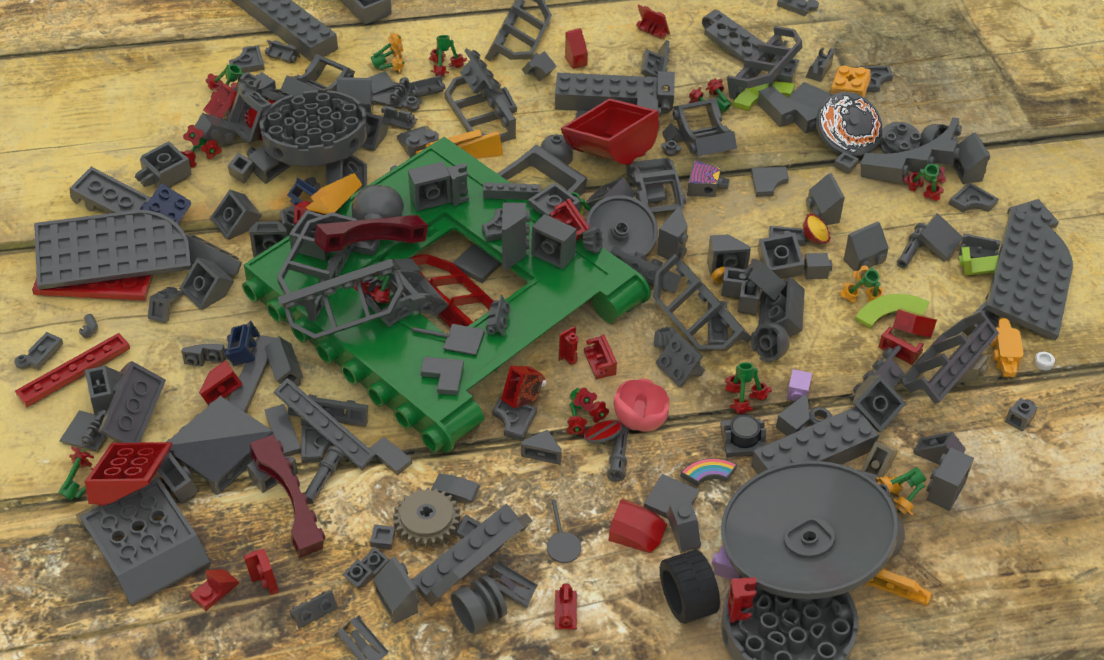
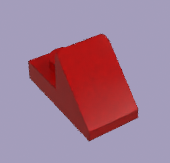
(218, 584)

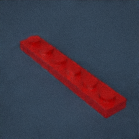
(72, 370)

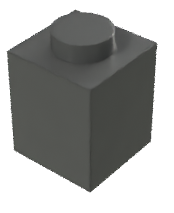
(241, 168)
(817, 265)

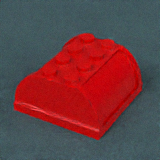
(614, 131)

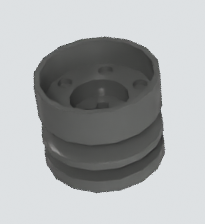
(478, 604)

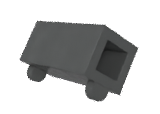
(283, 361)

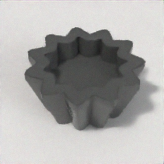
(593, 240)
(663, 336)

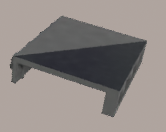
(218, 443)

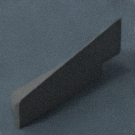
(202, 249)

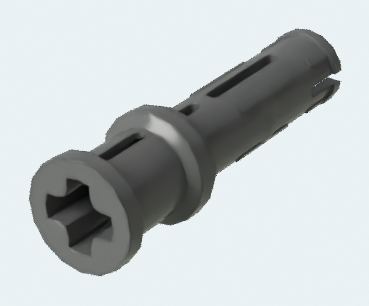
(911, 248)
(617, 459)
(326, 468)

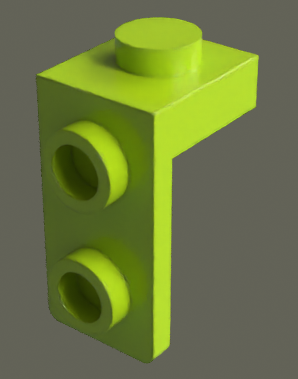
(976, 265)

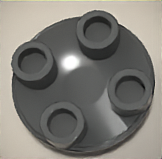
(902, 138)

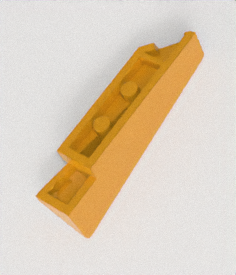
(476, 144)
(334, 195)
(900, 586)

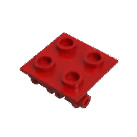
(652, 22)

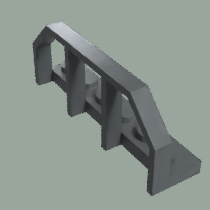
(508, 28)
(766, 52)
(493, 99)
(334, 265)
(346, 282)
(706, 295)
(958, 363)
(469, 552)

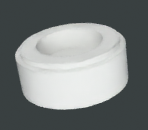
(1044, 361)

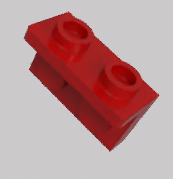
(260, 569)

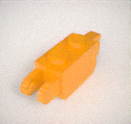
(1007, 348)

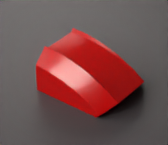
(636, 527)

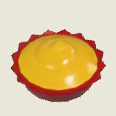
(815, 229)

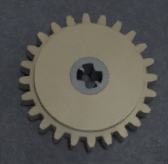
(426, 518)

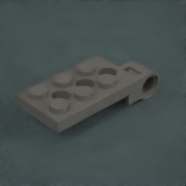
(722, 37)

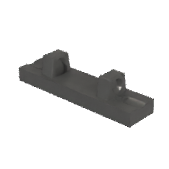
(355, 412)

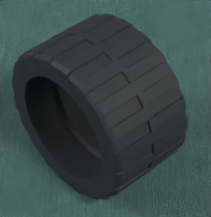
(689, 586)

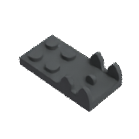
(106, 193)
(132, 404)

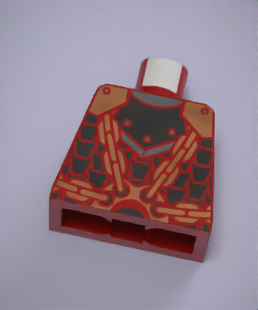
(522, 385)

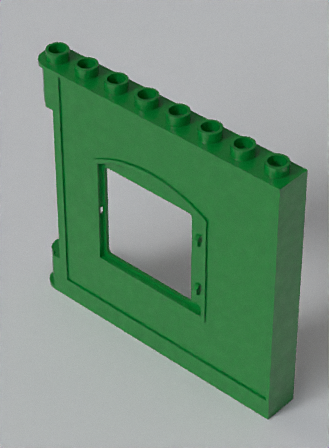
(392, 357)

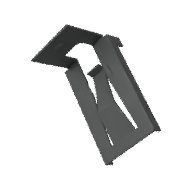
(515, 591)
(368, 651)

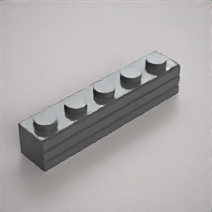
(510, 191)

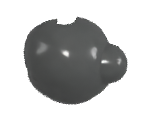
(377, 203)

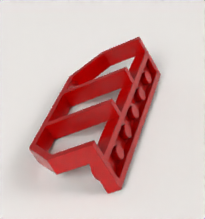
(452, 313)

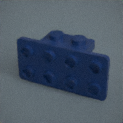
(167, 203)

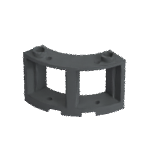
(300, 83)
(247, 97)
(709, 139)
(654, 172)
(417, 296)

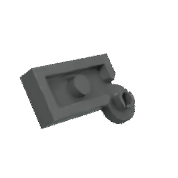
(798, 6)
(39, 352)

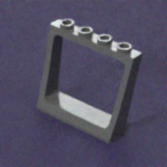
(550, 166)

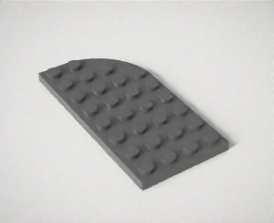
(108, 248)
(1031, 275)

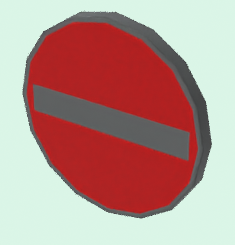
(603, 431)

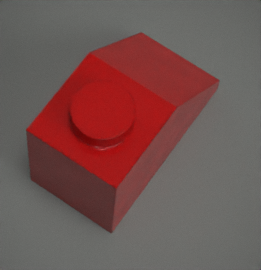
(575, 48)
(914, 323)
(219, 382)

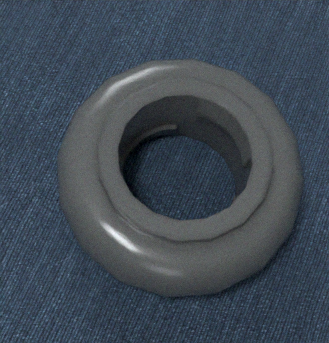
(818, 411)

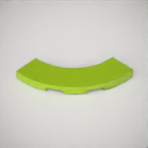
(749, 97)
(889, 304)

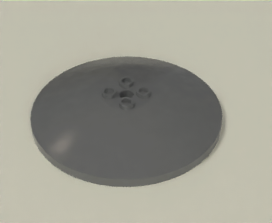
(813, 499)

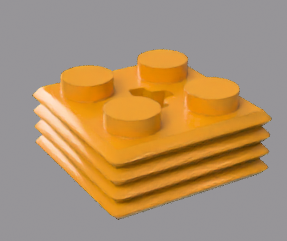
(851, 80)

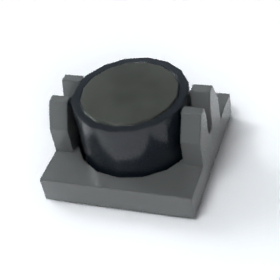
(742, 435)

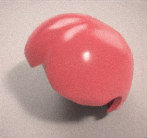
(641, 405)

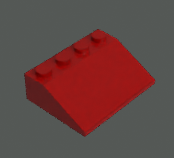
(124, 470)

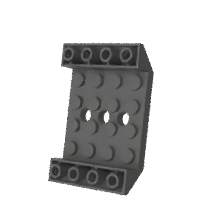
(150, 557)

